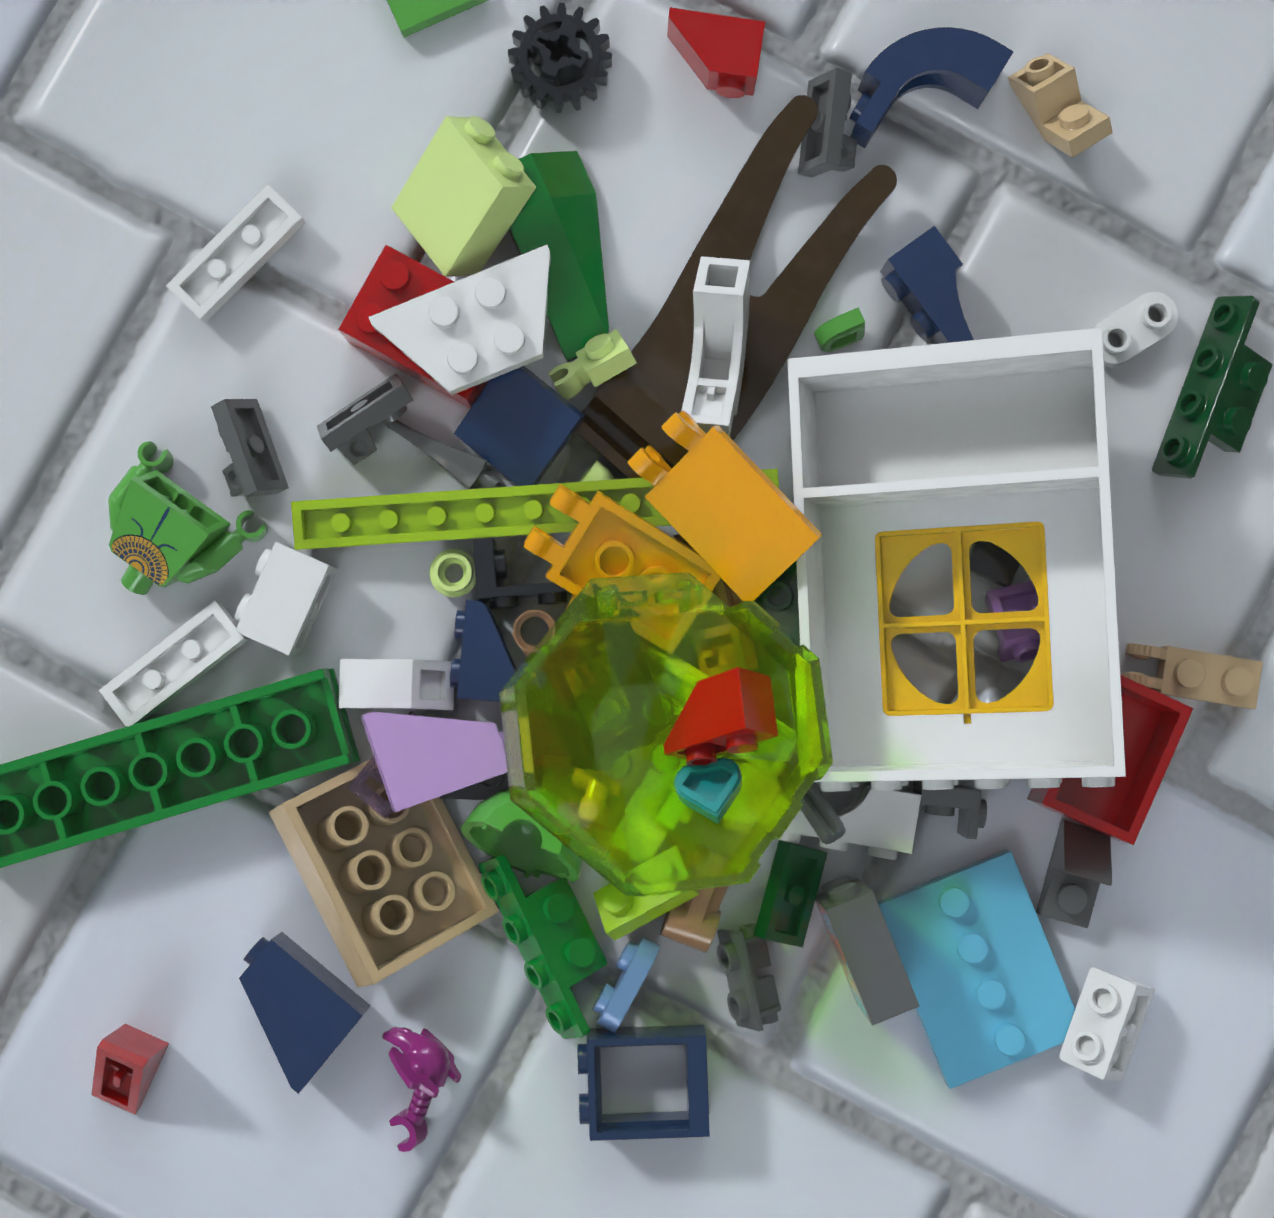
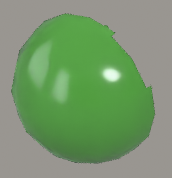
(503, 828)

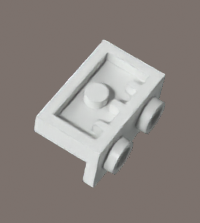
(1106, 1025)

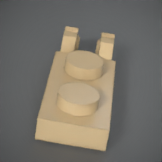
(1199, 675)

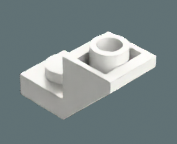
(395, 684)

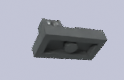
(825, 144)
(349, 426)
(250, 446)

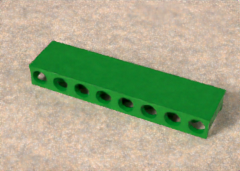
(172, 765)

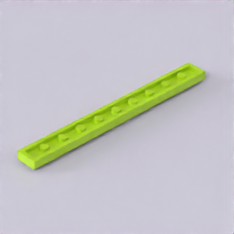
(457, 513)

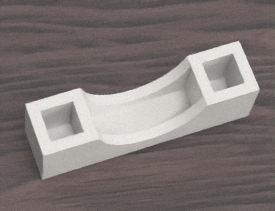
(873, 819)

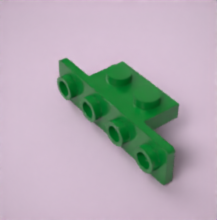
(551, 939)

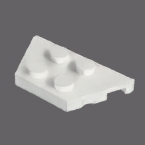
(475, 324)

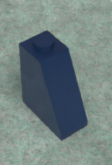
(298, 1006)

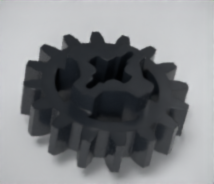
(550, 39)

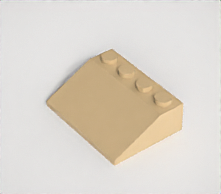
(379, 882)

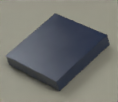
(519, 425)

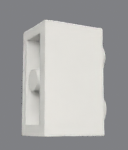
(284, 599)

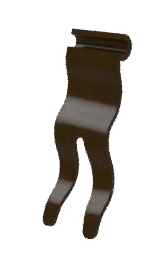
(639, 400)

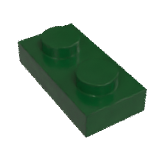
(790, 893)

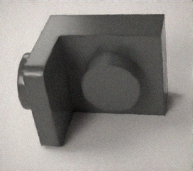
(966, 798)

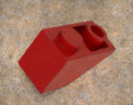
(724, 716)

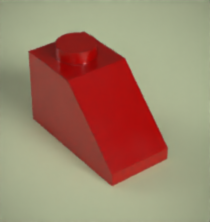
(718, 49)

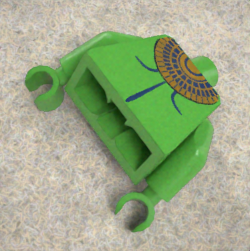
(167, 530)

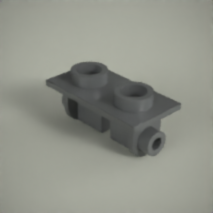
(751, 999)

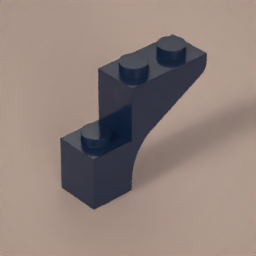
(484, 658)

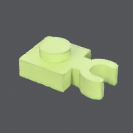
(596, 363)

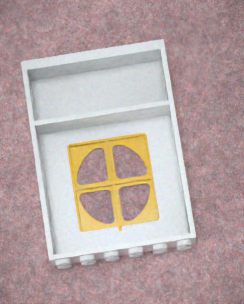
(954, 452)

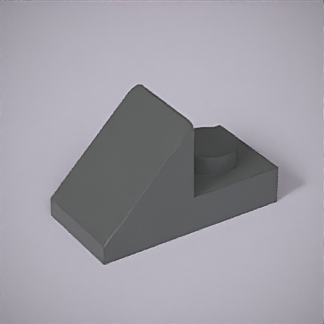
(1074, 874)

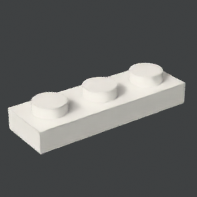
(236, 253)
(173, 664)

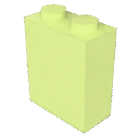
(463, 195)

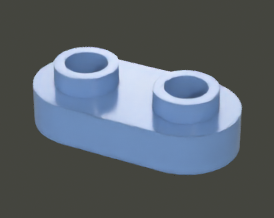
(635, 964)

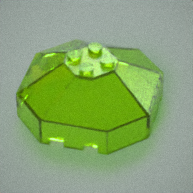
(593, 719)

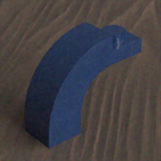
(930, 58)

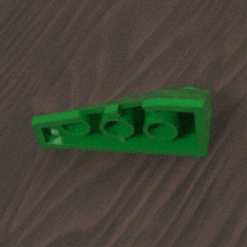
(566, 219)

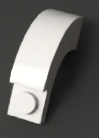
(719, 341)

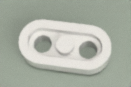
(1136, 327)

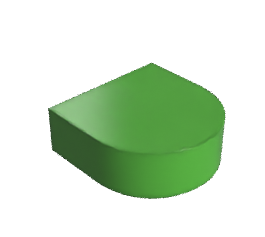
(841, 331)

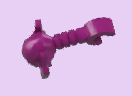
(422, 1068)

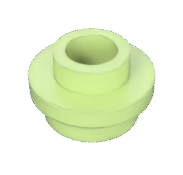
(443, 562)

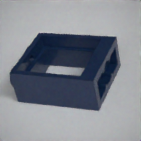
(648, 1124)

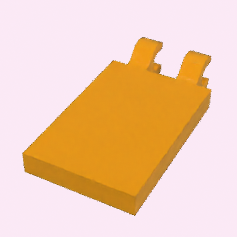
(725, 507)
(611, 544)

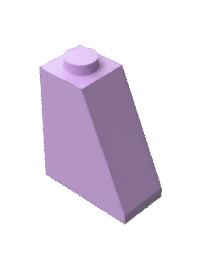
(432, 755)

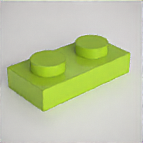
(627, 913)

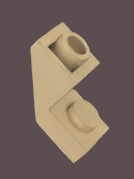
(1054, 103)

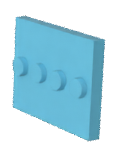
(979, 968)

